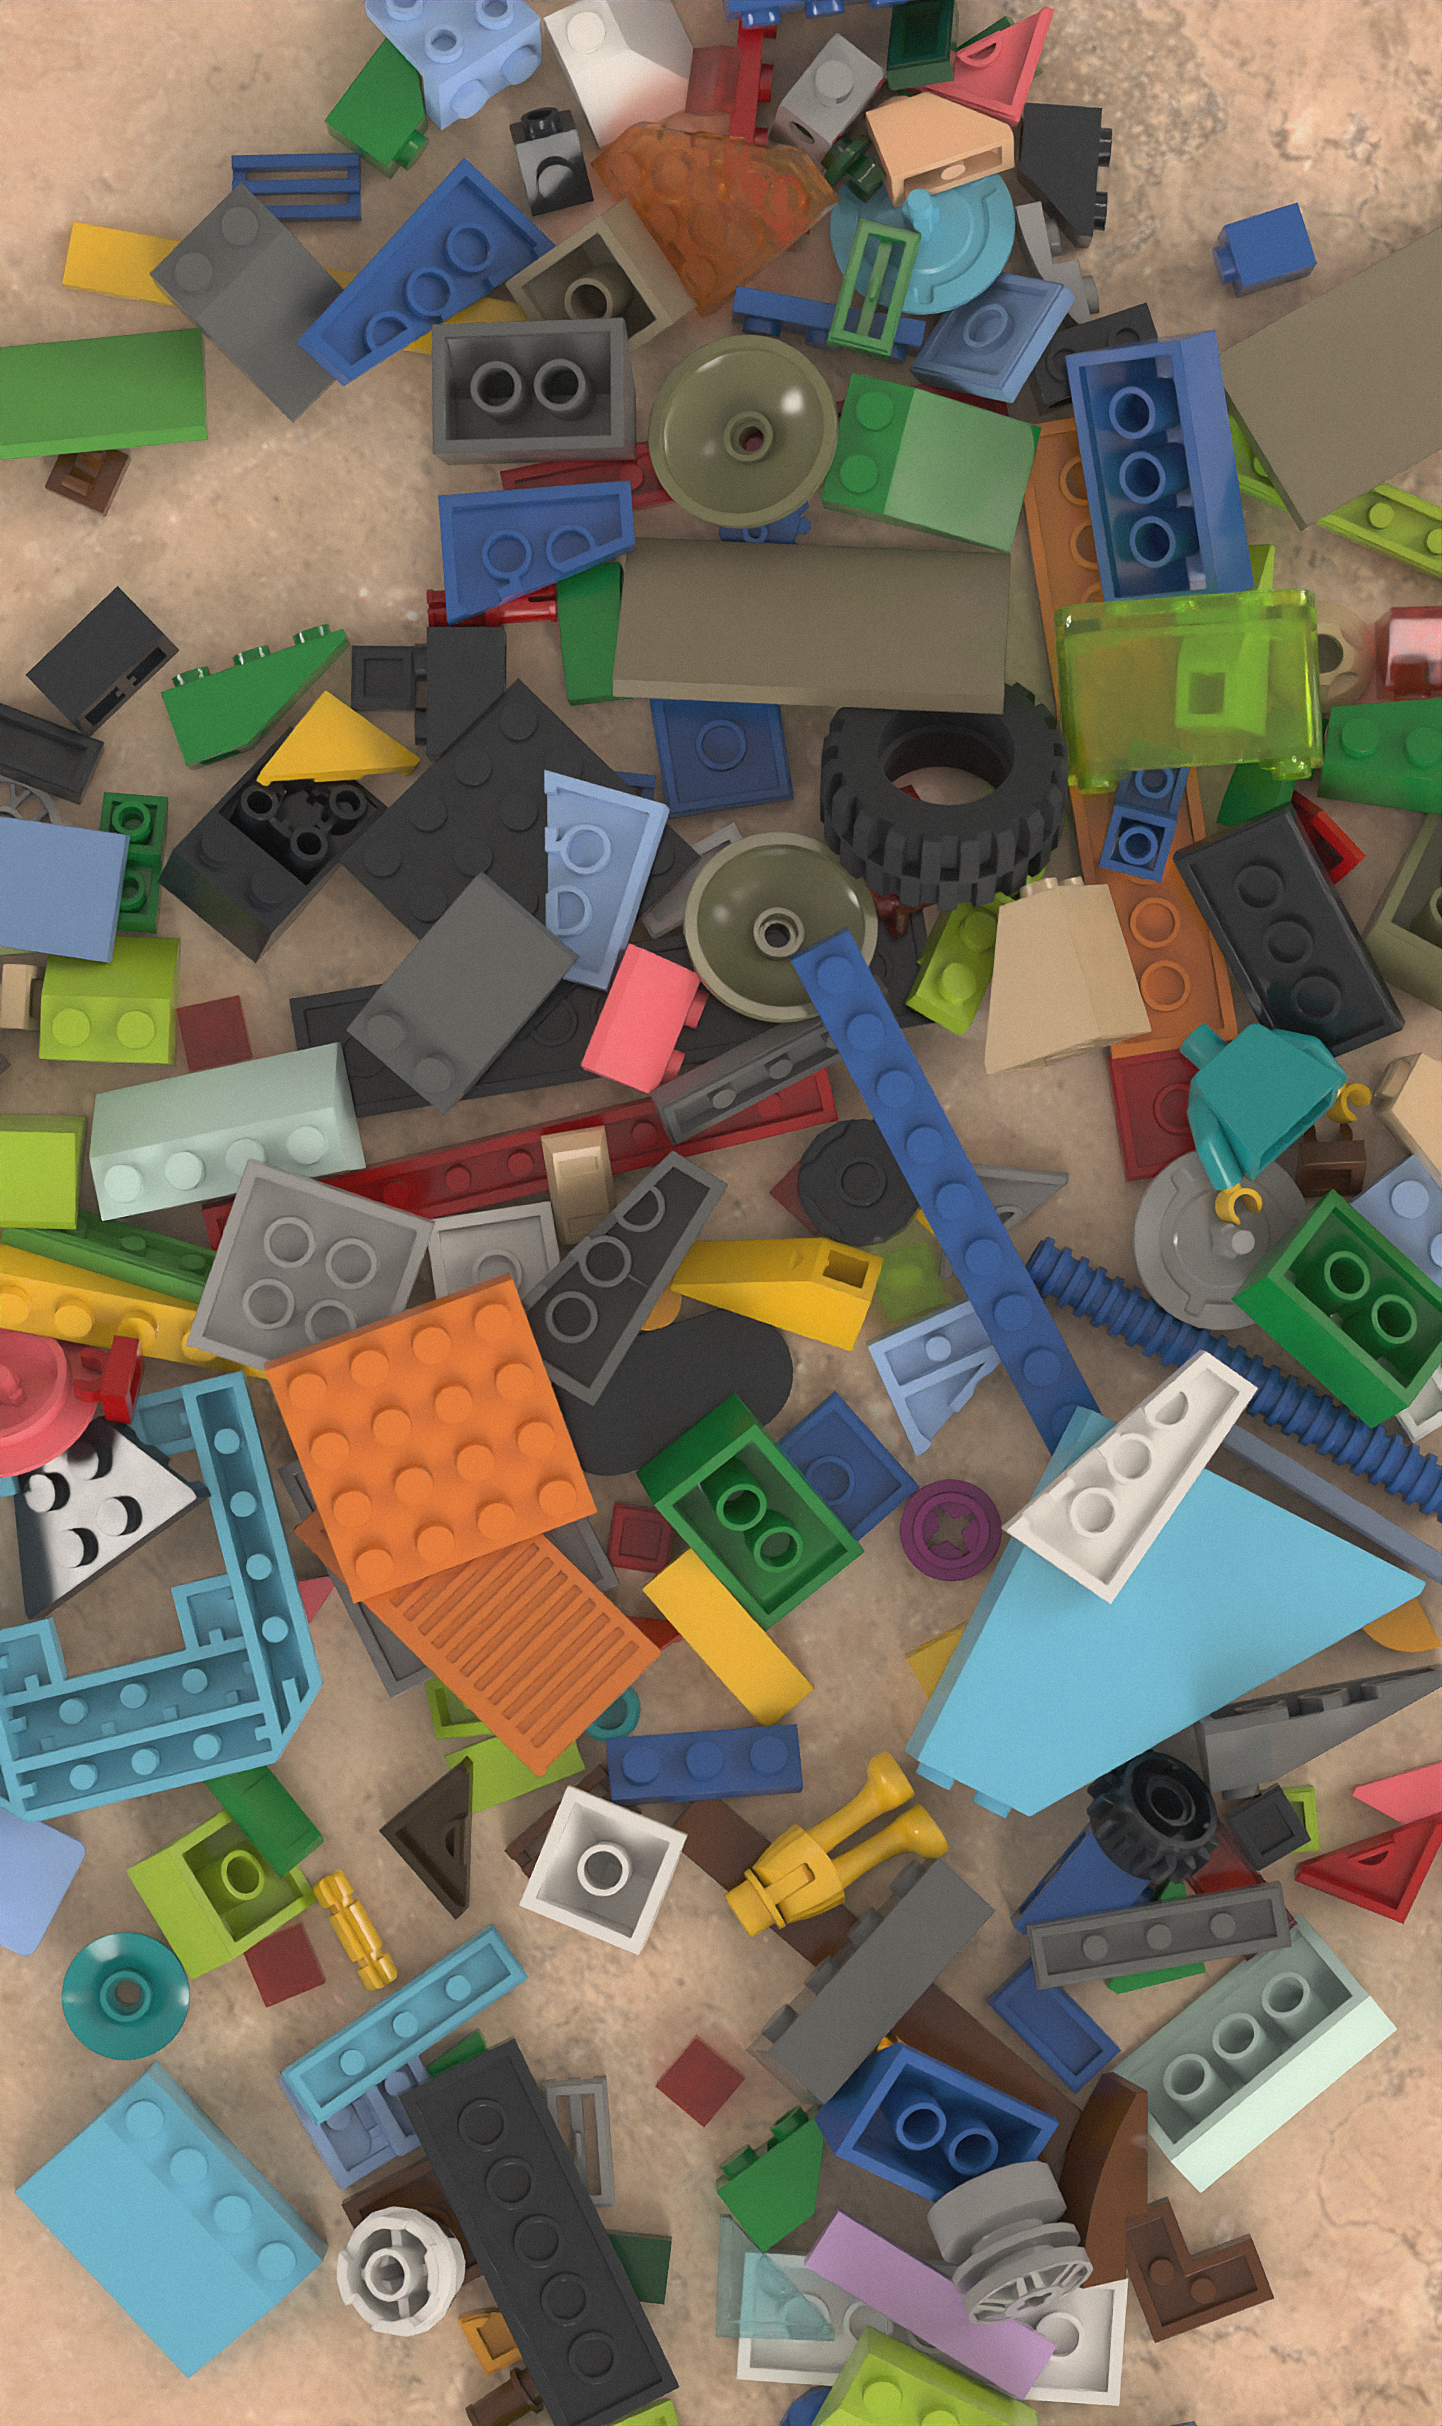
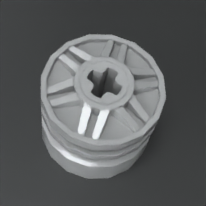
(1009, 2242)

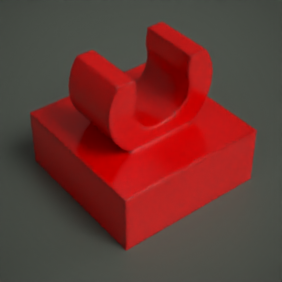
(119, 1381)

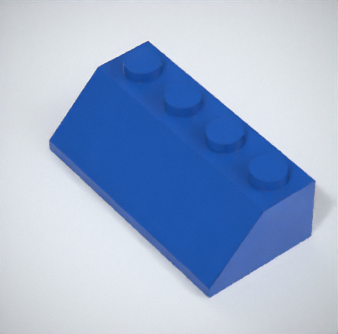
(1160, 468)

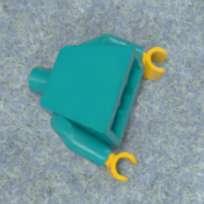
(1258, 1101)

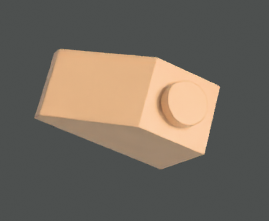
(935, 144)

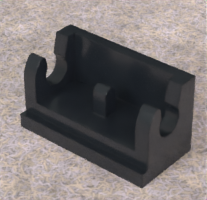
(102, 662)

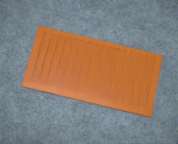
(514, 1640)

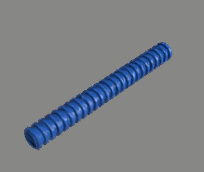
(1276, 1398)

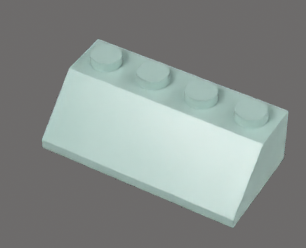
(196, 1131)
(1253, 2053)

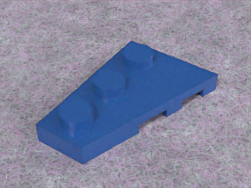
(527, 539)

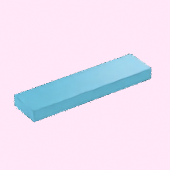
(403, 2024)

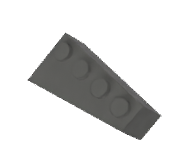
(614, 1277)

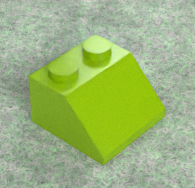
(113, 1009)
(216, 1893)

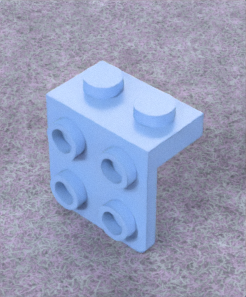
(462, 48)
(34, 1878)

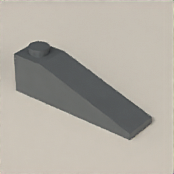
(1280, 1732)

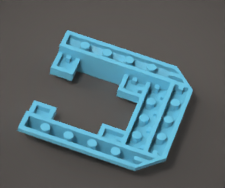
(188, 1711)

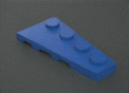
(431, 269)

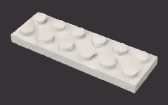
(1083, 2324)

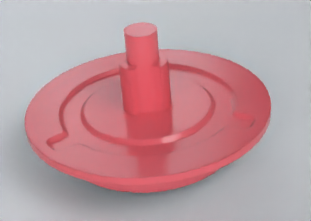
(38, 1399)

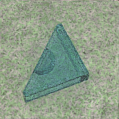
(757, 2296)

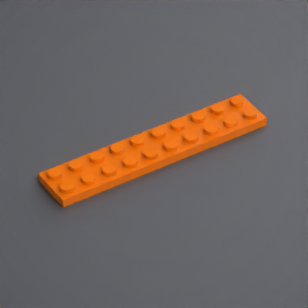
(1166, 937)

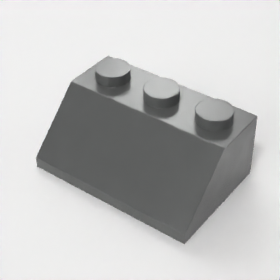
(533, 392)

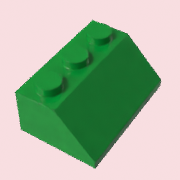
(1349, 1309)

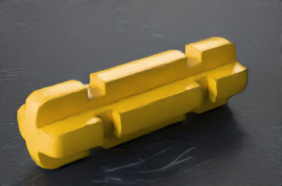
(355, 1930)

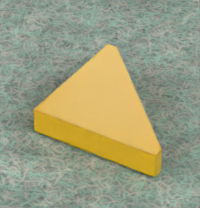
(336, 746)

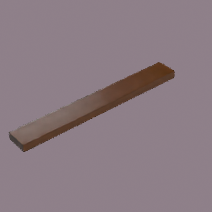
(935, 2024)

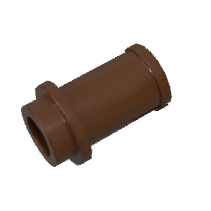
(507, 2401)

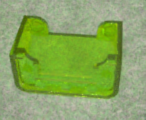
(1189, 685)

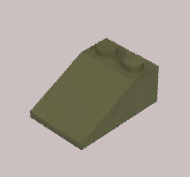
(1407, 920)

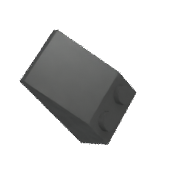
(253, 297)
(463, 993)

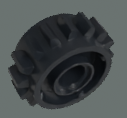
(1154, 1818)

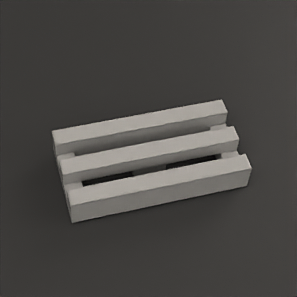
(575, 2088)

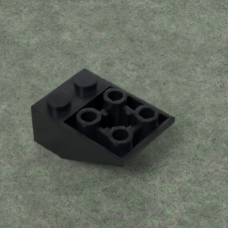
(267, 853)

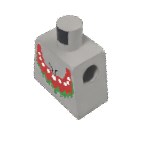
(829, 99)

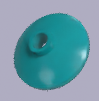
(102, 2018)

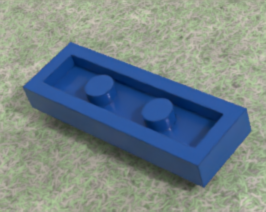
(770, 313)
(704, 1765)

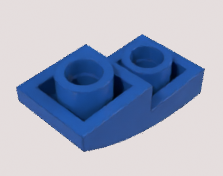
(1143, 822)

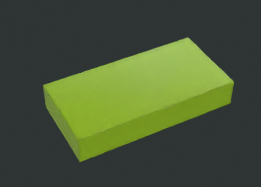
(503, 1776)

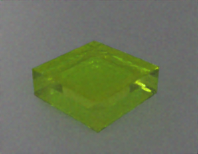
(909, 1283)

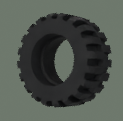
(937, 849)

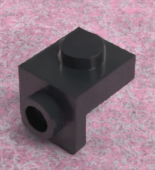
(551, 160)

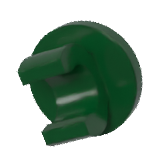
(848, 163)

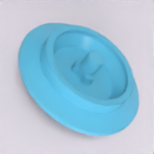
(960, 249)

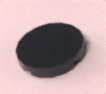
(855, 1185)

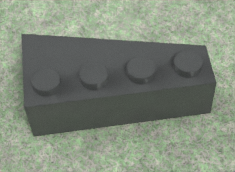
(870, 1981)

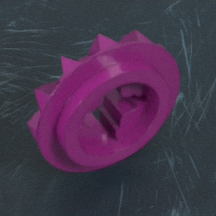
(980, 1536)

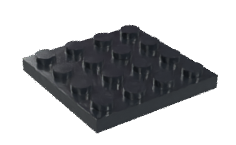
(488, 814)

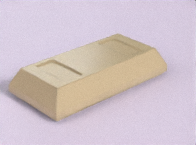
(578, 1181)

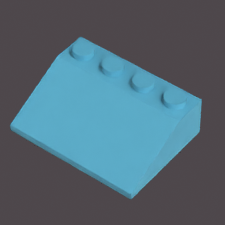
(173, 2220)

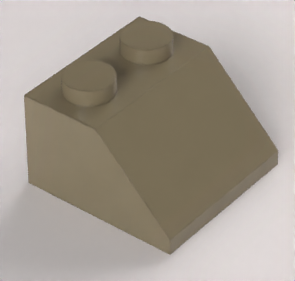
(606, 273)

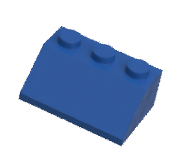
(928, 2123)

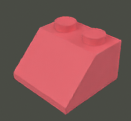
(644, 1021)

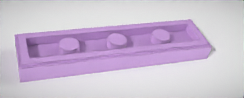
(926, 2303)

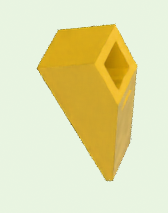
(786, 1282)

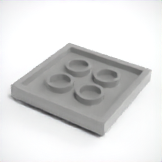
(303, 1267)

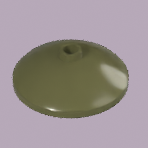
(711, 410)
(765, 886)

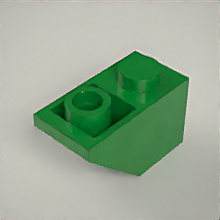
(778, 2182)

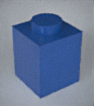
(1264, 251)

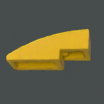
(727, 1637)

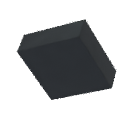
(383, 679)
(1266, 1827)

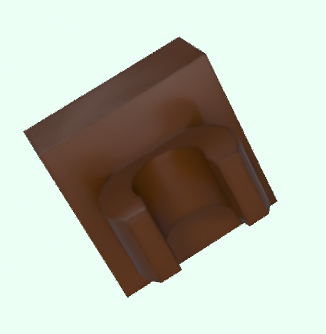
(89, 478)
(1331, 1164)

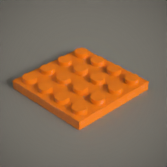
(430, 1437)

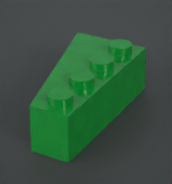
(1385, 755)

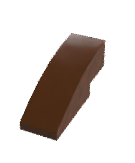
(1107, 2174)

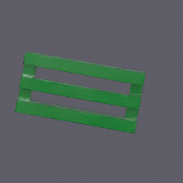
(860, 341)

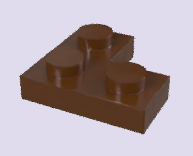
(1187, 2290)

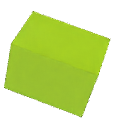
(41, 1170)

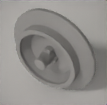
(1196, 1259)

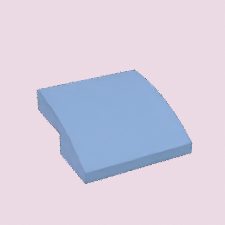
(366, 2130)

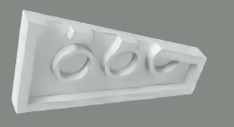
(1128, 1484)

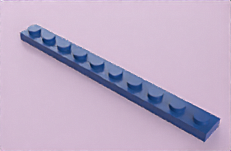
(944, 1182)

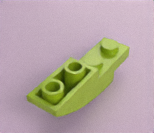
(959, 962)

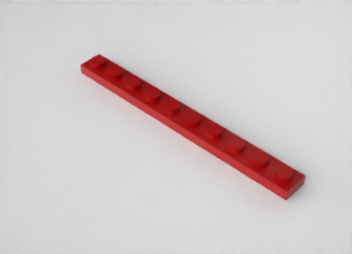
(514, 1164)

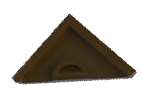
(436, 1836)

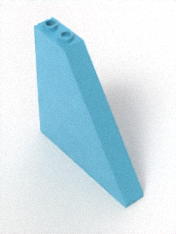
(1070, 1686)

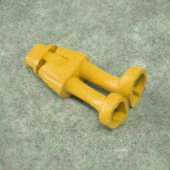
(799, 1878)

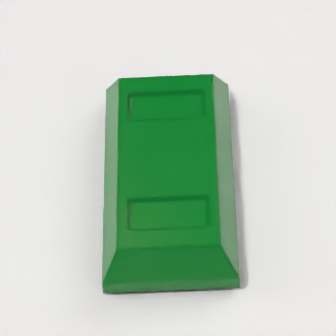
(267, 1816)

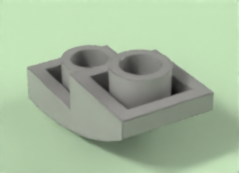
(1039, 243)

